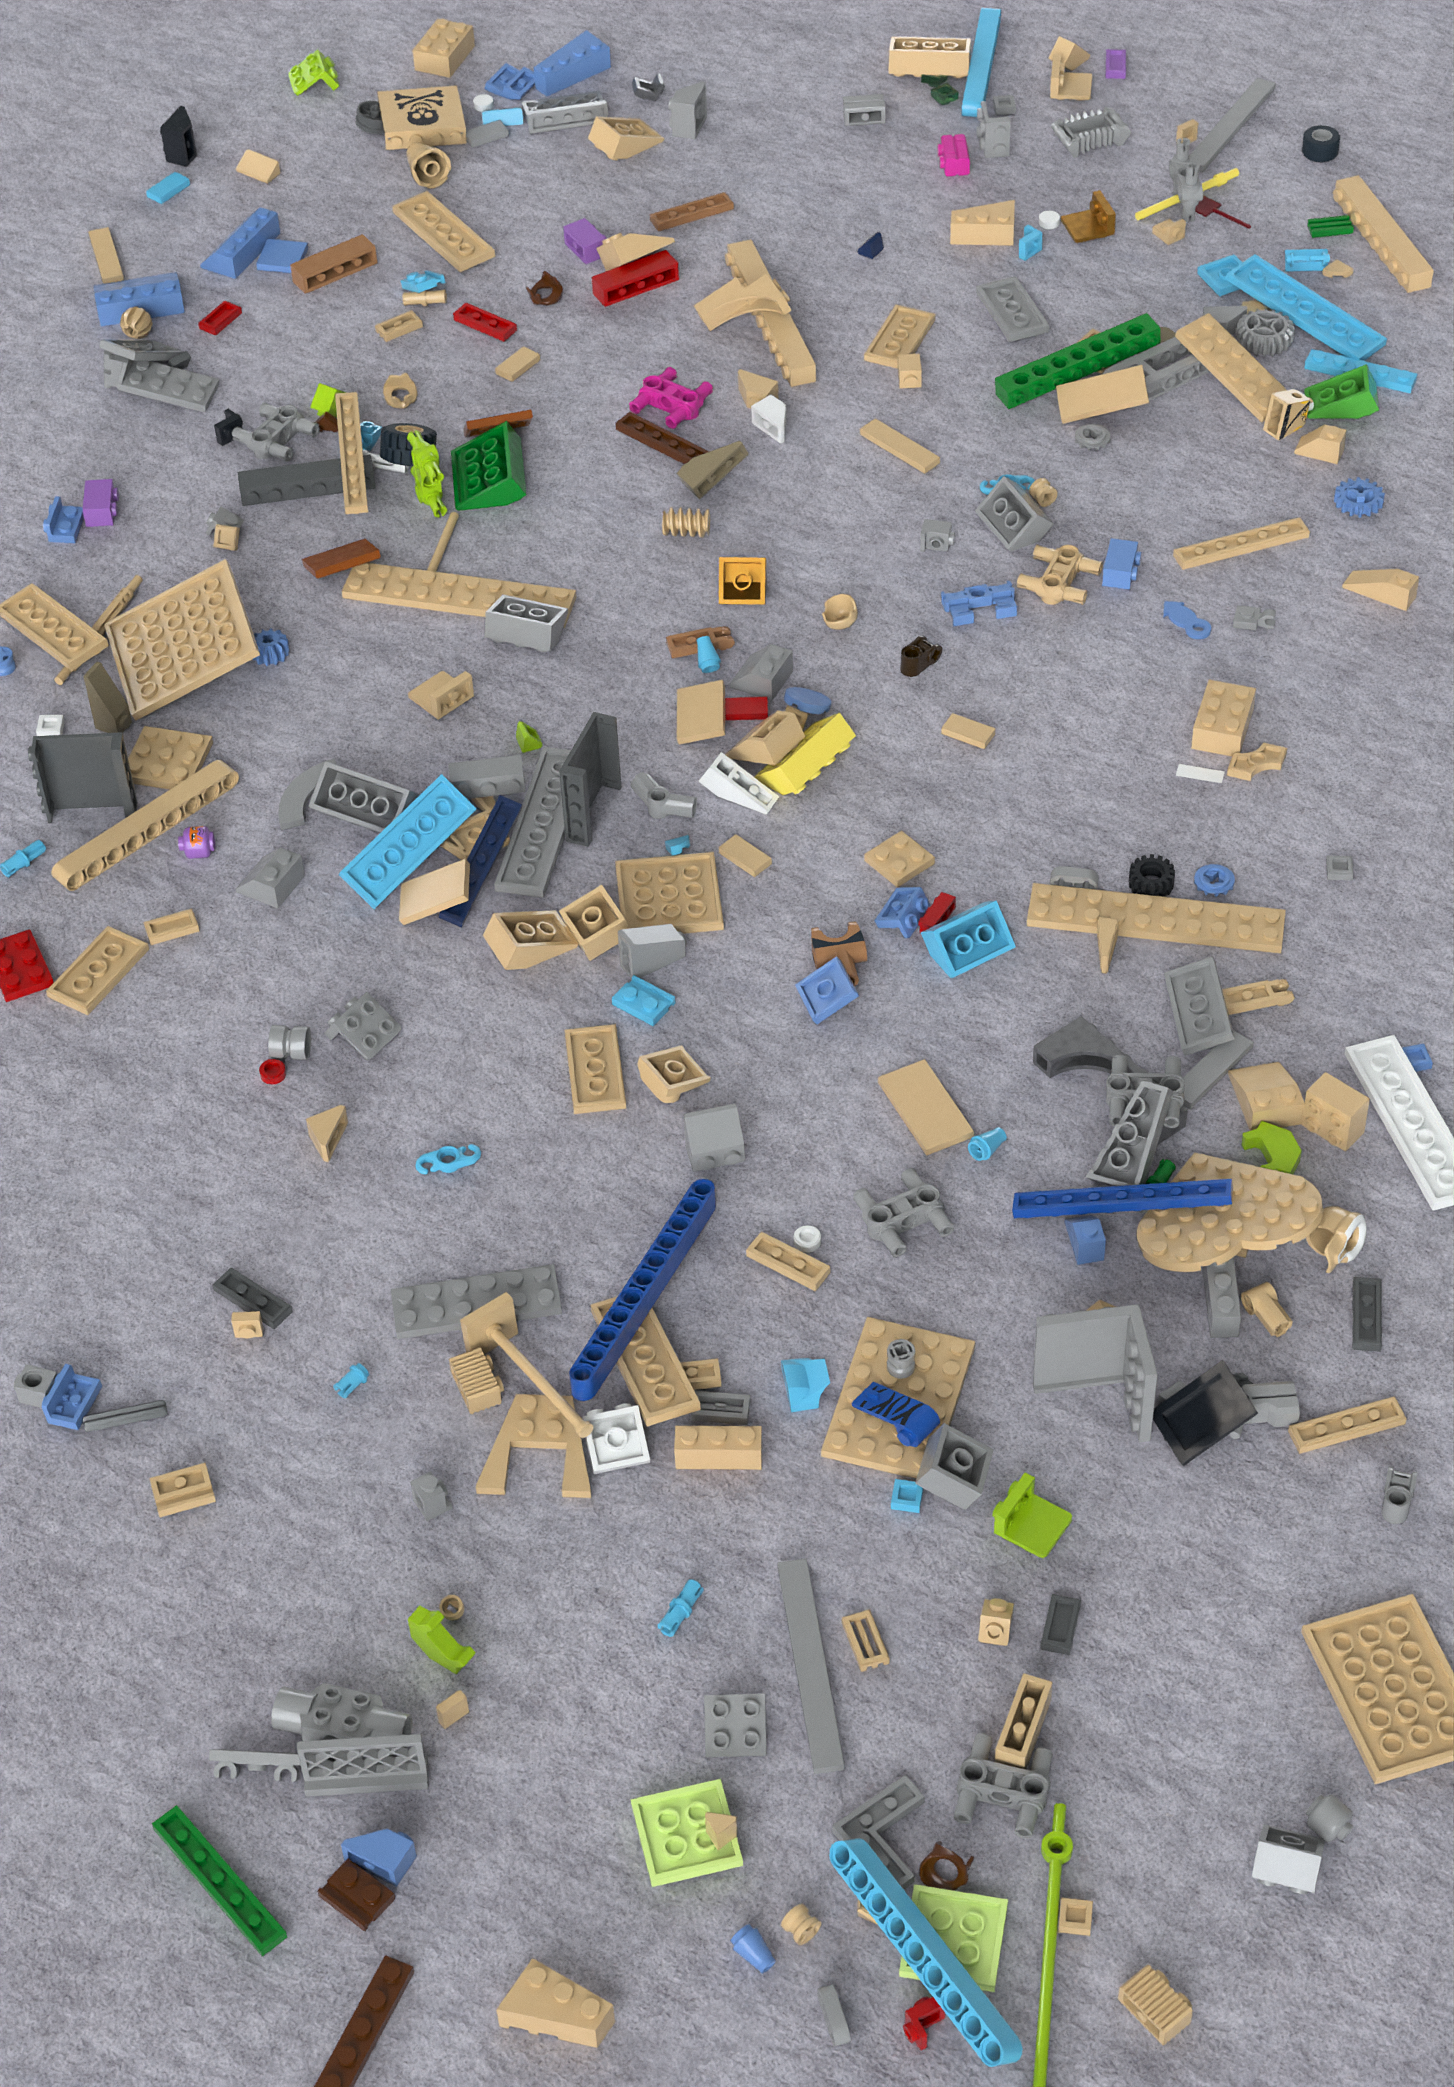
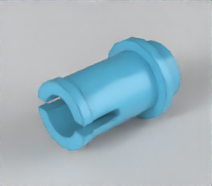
(357, 1375)

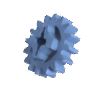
(1359, 497)

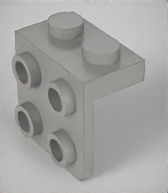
(993, 133)
(364, 1025)

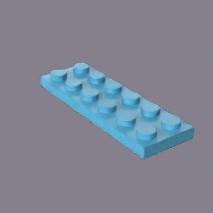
(407, 841)

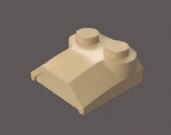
(671, 1073)

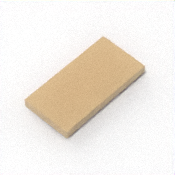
(899, 335)
(1102, 394)
(97, 970)
(595, 1069)
(925, 1107)

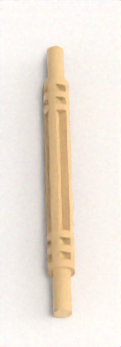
(111, 612)

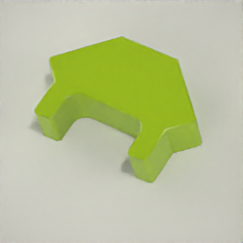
(1276, 1145)
(437, 1641)

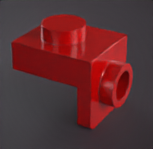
(920, 2016)

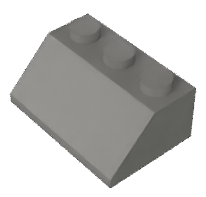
(1013, 515)
(525, 623)

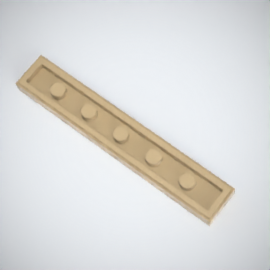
(1241, 543)

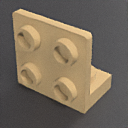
(1069, 85)
(443, 693)

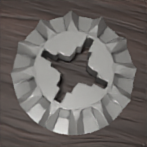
(1100, 436)

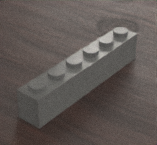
(296, 481)

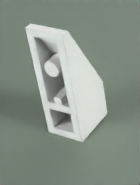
(735, 784)

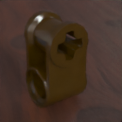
(919, 656)

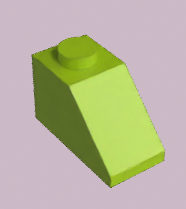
(325, 400)

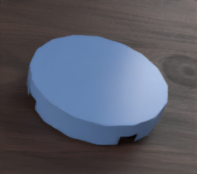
(807, 700)

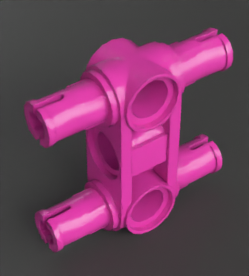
(671, 397)

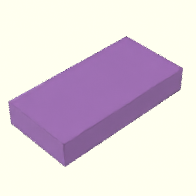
(1115, 63)

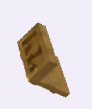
(1091, 223)

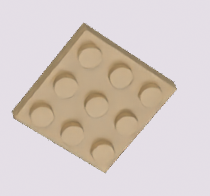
(167, 756)

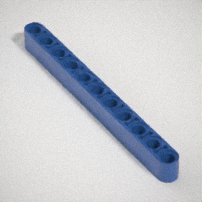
(642, 1290)

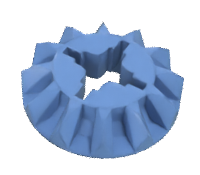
(1210, 873)

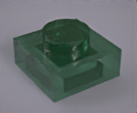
(933, 81)
(944, 94)

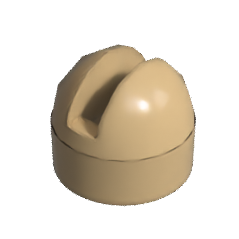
(455, 1602)

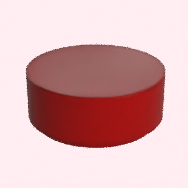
(272, 1071)

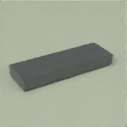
(252, 1297)
(1367, 1314)

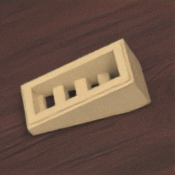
(1107, 937)

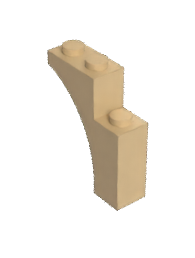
(738, 298)

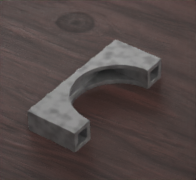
(1084, 1047)

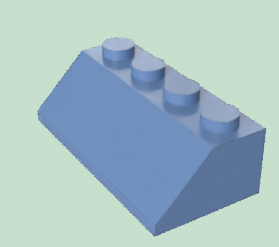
(243, 244)

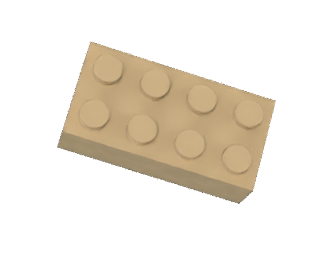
(929, 56)

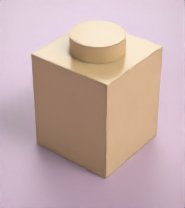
(909, 371)

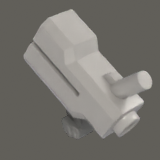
(1273, 1401)

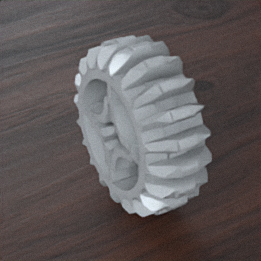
(1265, 332)

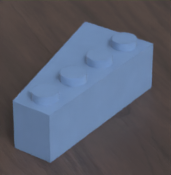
(572, 63)

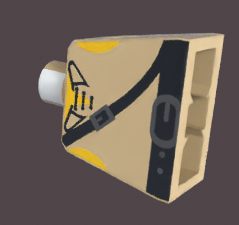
(1287, 413)

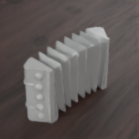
(1091, 130)

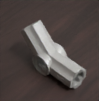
(660, 801)

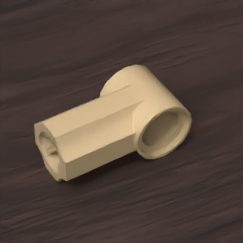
(1264, 1304)

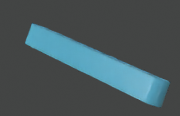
(981, 61)
(926, 1953)

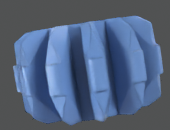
(272, 647)

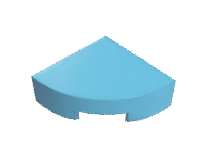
(675, 845)

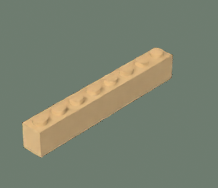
(1383, 234)

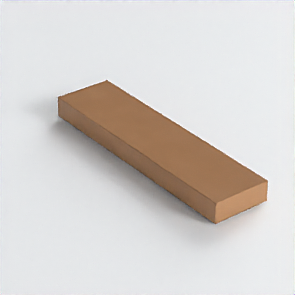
(691, 211)

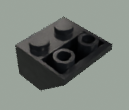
(178, 138)

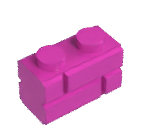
(954, 155)

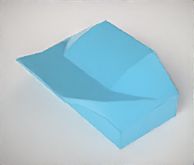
(804, 1382)

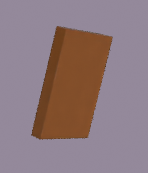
(482, 425)
(341, 558)

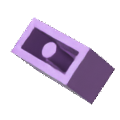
(583, 240)
(99, 502)

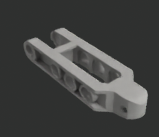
(1159, 356)

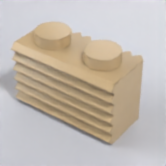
(475, 1380)
(1156, 2004)

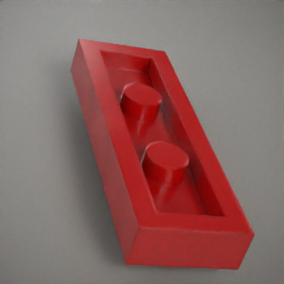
(485, 322)

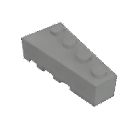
(1134, 1139)

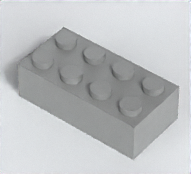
(359, 798)

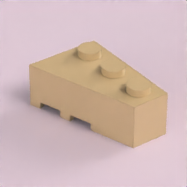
(984, 225)
(555, 2006)

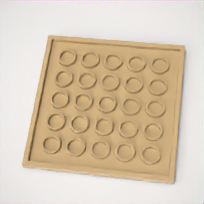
(181, 639)

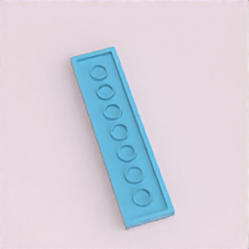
(1306, 309)

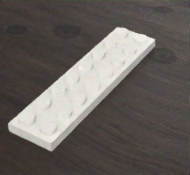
(1407, 1115)

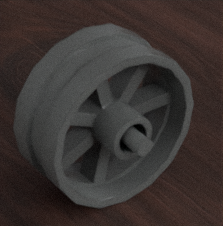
(369, 117)

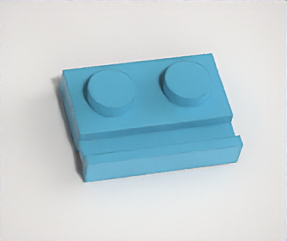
(421, 282)
(643, 1000)

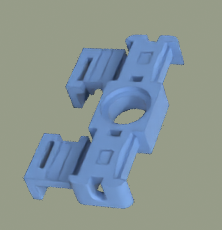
(960, 602)

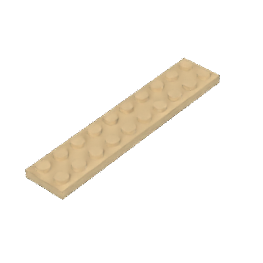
(443, 590)
(1158, 917)

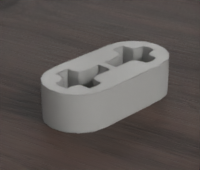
(1074, 877)
(833, 2015)

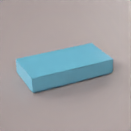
(168, 187)

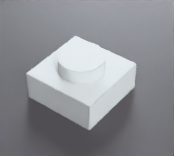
(50, 725)

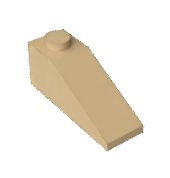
(1385, 585)

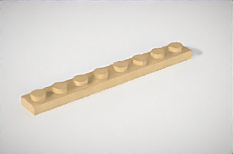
(351, 453)

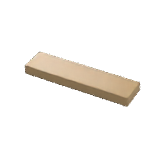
(106, 255)
(900, 445)
(1347, 1425)

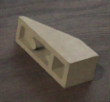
(709, 468)
(106, 702)

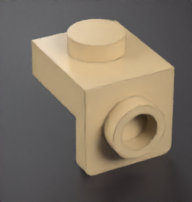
(995, 1621)

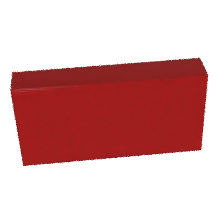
(220, 318)
(746, 708)

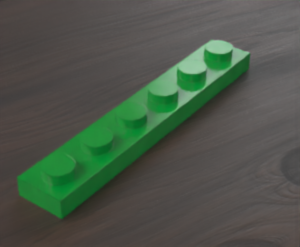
(219, 1881)

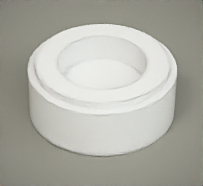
(483, 102)
(1049, 219)
(807, 1239)

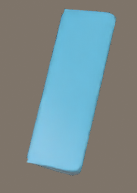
(508, 116)

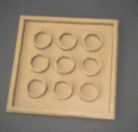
(671, 891)

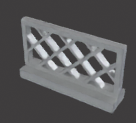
(564, 111)
(357, 1775)

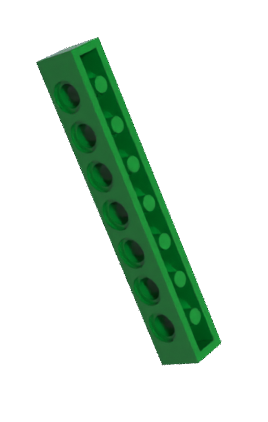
(1077, 360)

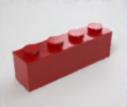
(635, 278)

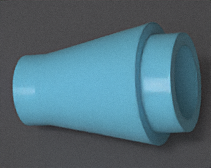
(707, 656)
(985, 1144)

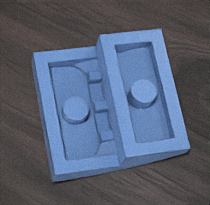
(511, 82)

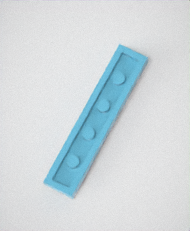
(1383, 375)

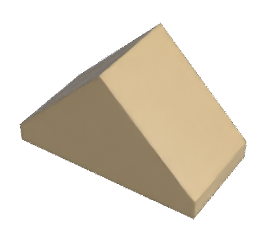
(326, 1130)

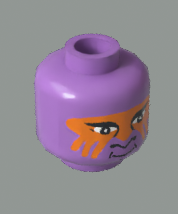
(197, 842)

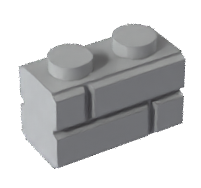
(864, 110)

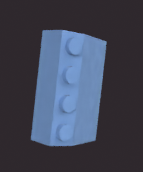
(155, 294)

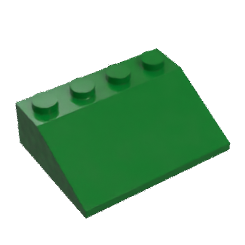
(489, 470)

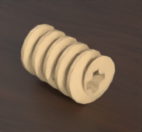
(686, 522)

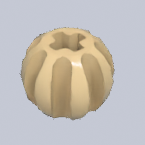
(136, 323)

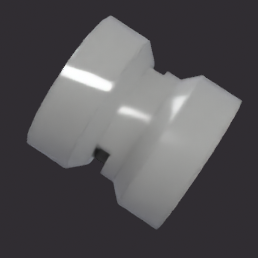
(901, 1358)

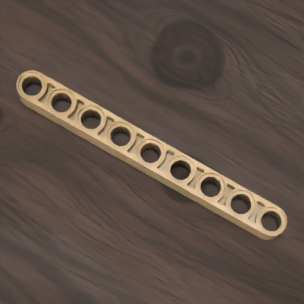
(144, 825)

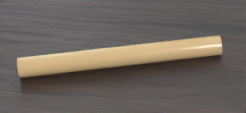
(442, 544)

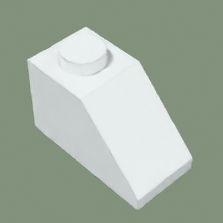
(770, 417)

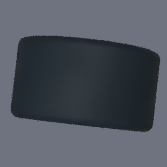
(1321, 143)

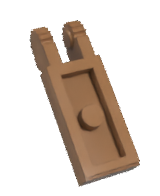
(686, 644)

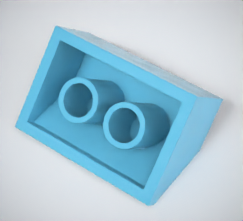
(969, 938)

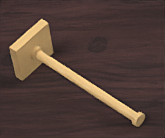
(493, 1327)

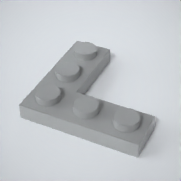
(877, 1816)

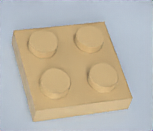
(899, 859)

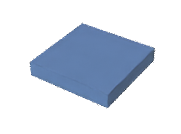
(279, 254)
(826, 990)

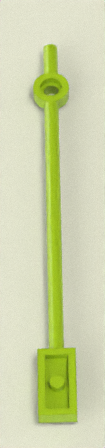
(1061, 1841)

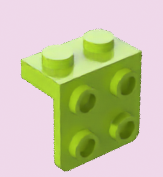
(311, 70)
(1029, 1518)

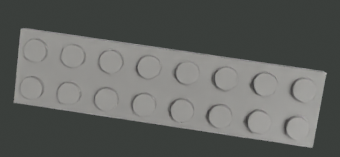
(537, 831)

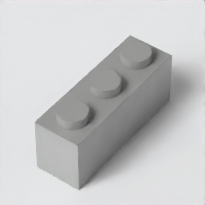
(488, 776)
(1222, 1299)

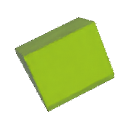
(527, 737)

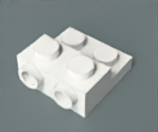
(616, 1438)

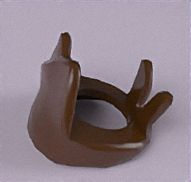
(546, 282)
(930, 1876)

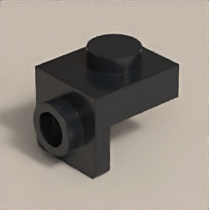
(225, 427)

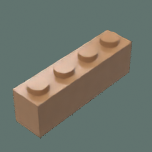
(333, 263)

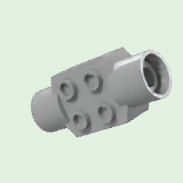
(336, 1714)

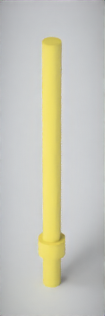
(1217, 180)

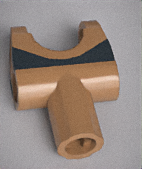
(848, 949)

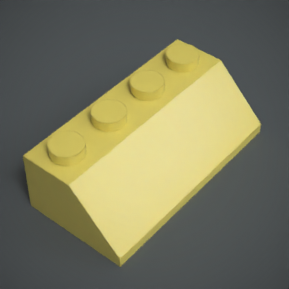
(817, 749)

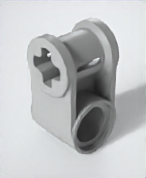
(1398, 1493)

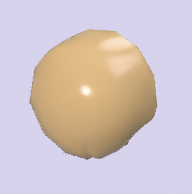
(840, 612)

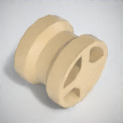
(1043, 492)
(801, 1924)

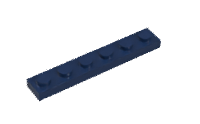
(484, 855)

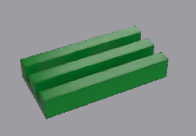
(1330, 226)

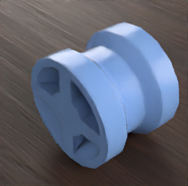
(7, 664)

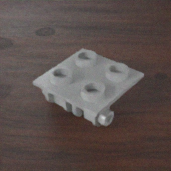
(735, 1725)

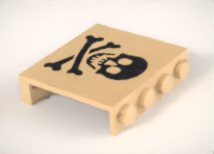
(422, 116)

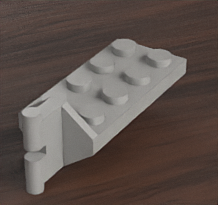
(159, 382)

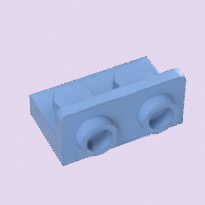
(63, 522)
(903, 910)

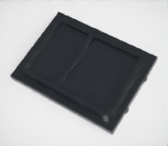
(1203, 1413)

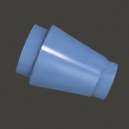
(752, 1948)

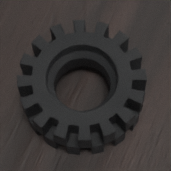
(1154, 867)

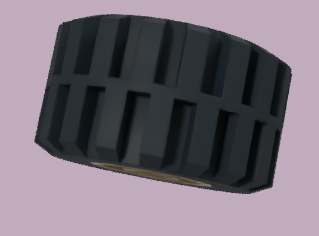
(394, 442)

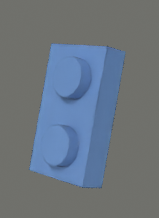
(70, 1398)

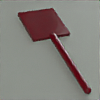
(1209, 206)

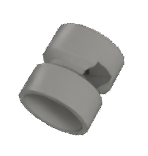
(289, 1042)

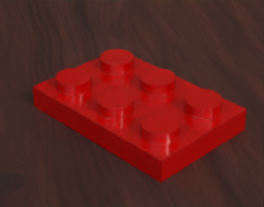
(22, 966)

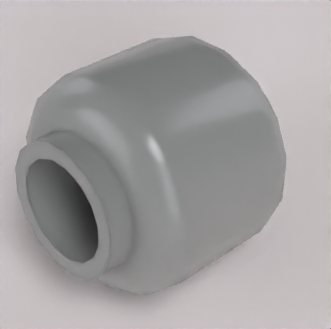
(1329, 1818)

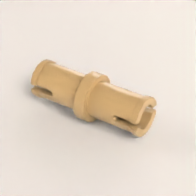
(424, 298)

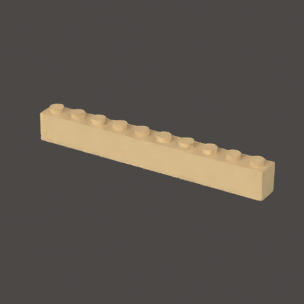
(778, 329)

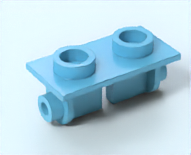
(1306, 260)

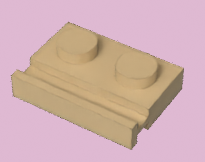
(182, 1490)

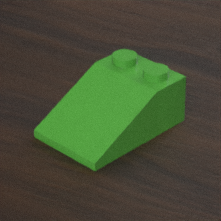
(1344, 395)

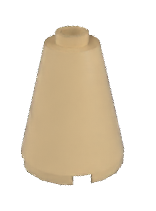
(428, 165)

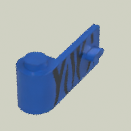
(911, 1418)

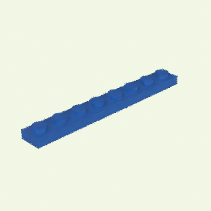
(1123, 1198)

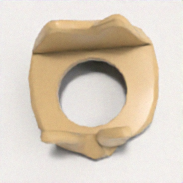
(399, 382)

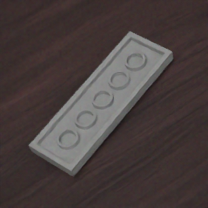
(442, 1304)

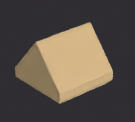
(720, 1828)

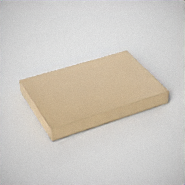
(701, 712)
(434, 892)

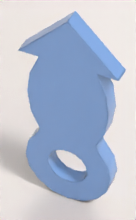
(1186, 619)

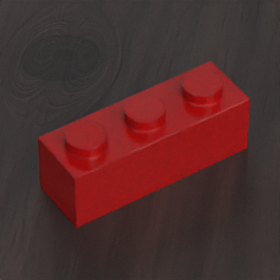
(938, 912)

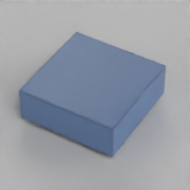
(1418, 1057)

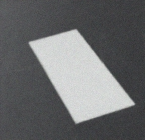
(1200, 773)

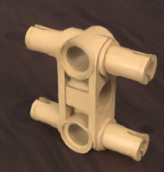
(1056, 581)

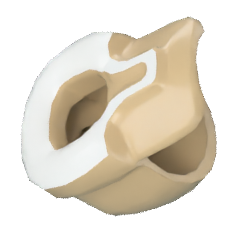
(1338, 1236)

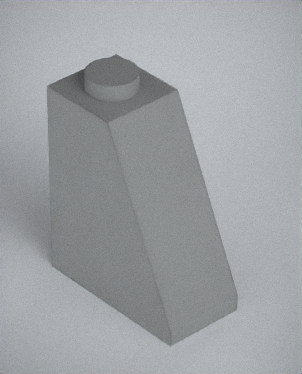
(649, 948)

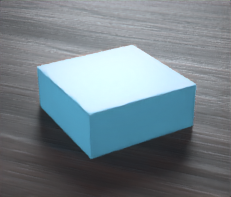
(906, 1496)

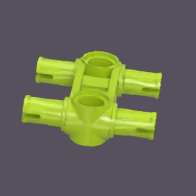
(427, 473)

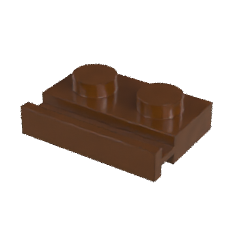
(356, 1894)

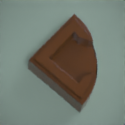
(327, 423)

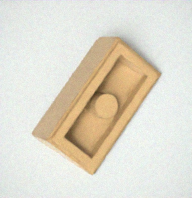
(258, 166)

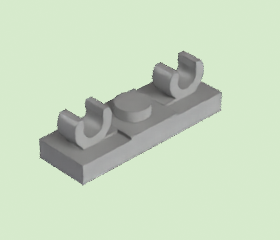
(256, 1761)

